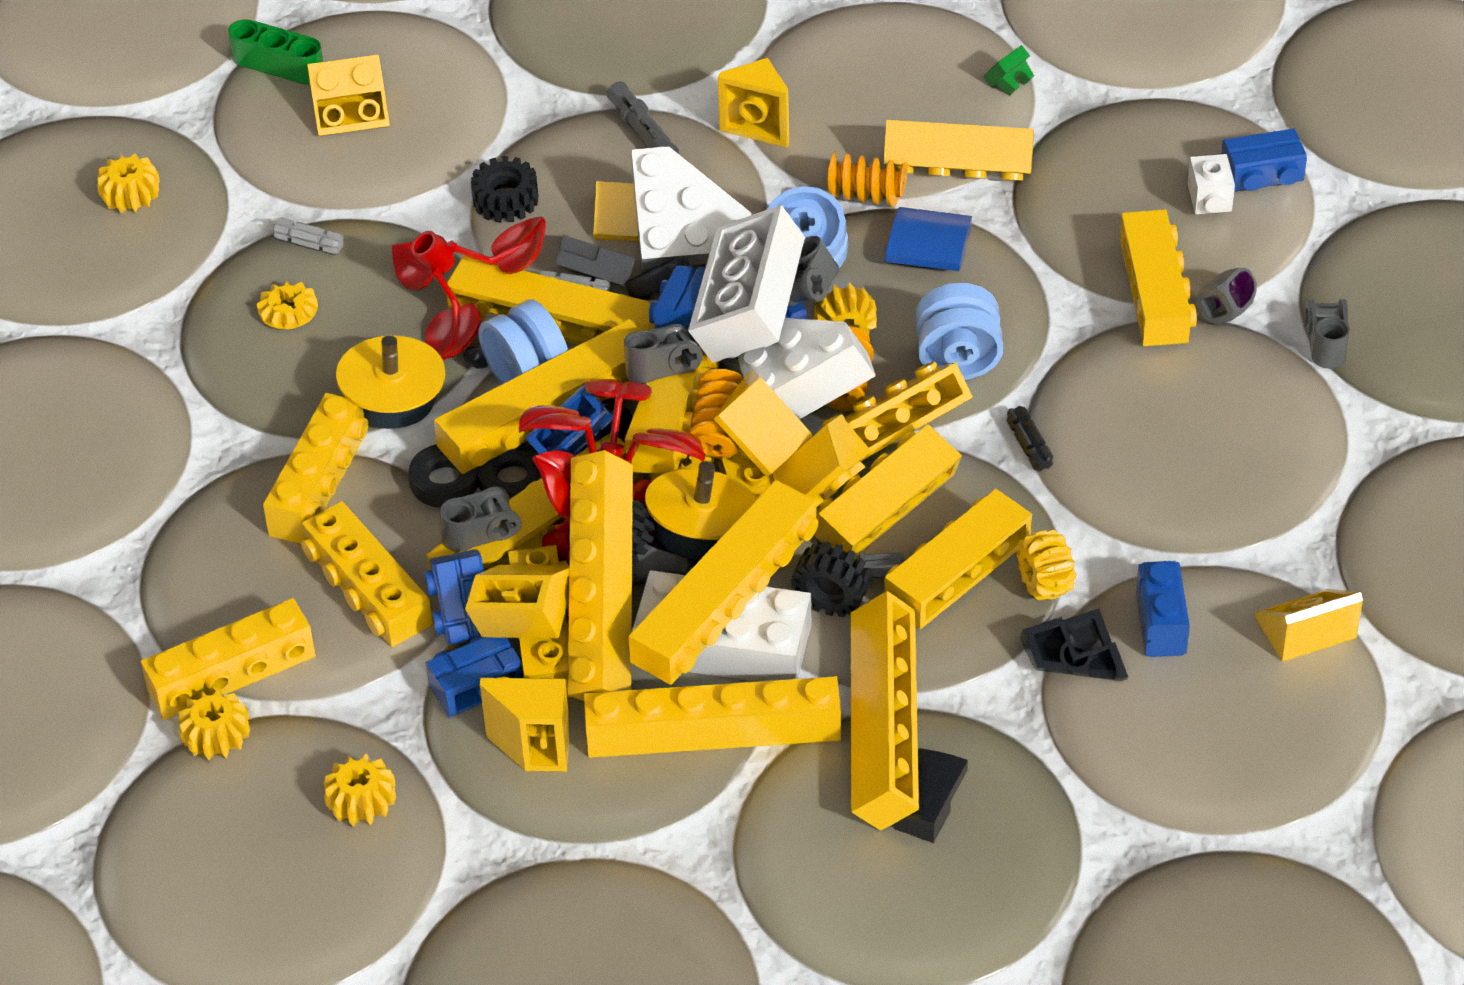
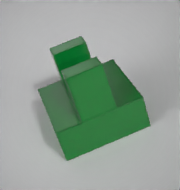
(1009, 67)

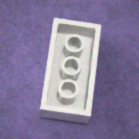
(747, 284)
(758, 645)

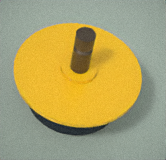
(391, 379)
(695, 508)

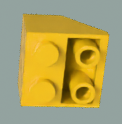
(348, 95)
(824, 462)
(519, 601)
(528, 720)

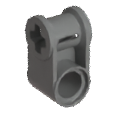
(814, 272)
(1327, 332)
(656, 353)
(475, 519)

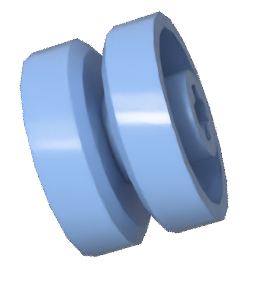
(817, 215)
(961, 327)
(520, 340)

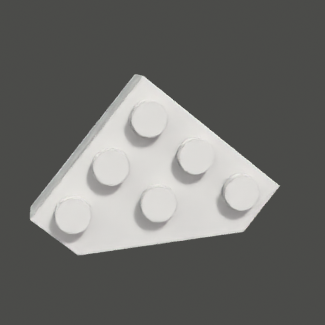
(677, 208)
(810, 363)

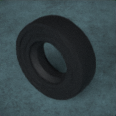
(651, 280)
(518, 457)
(438, 493)

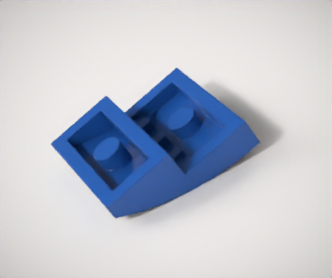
(928, 239)

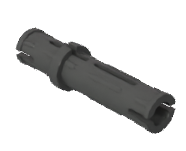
(623, 100)

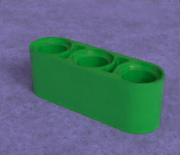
(273, 50)

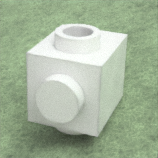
(1211, 184)

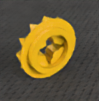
(284, 316)

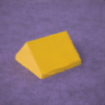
(754, 103)
(615, 212)
(761, 424)
(1311, 622)

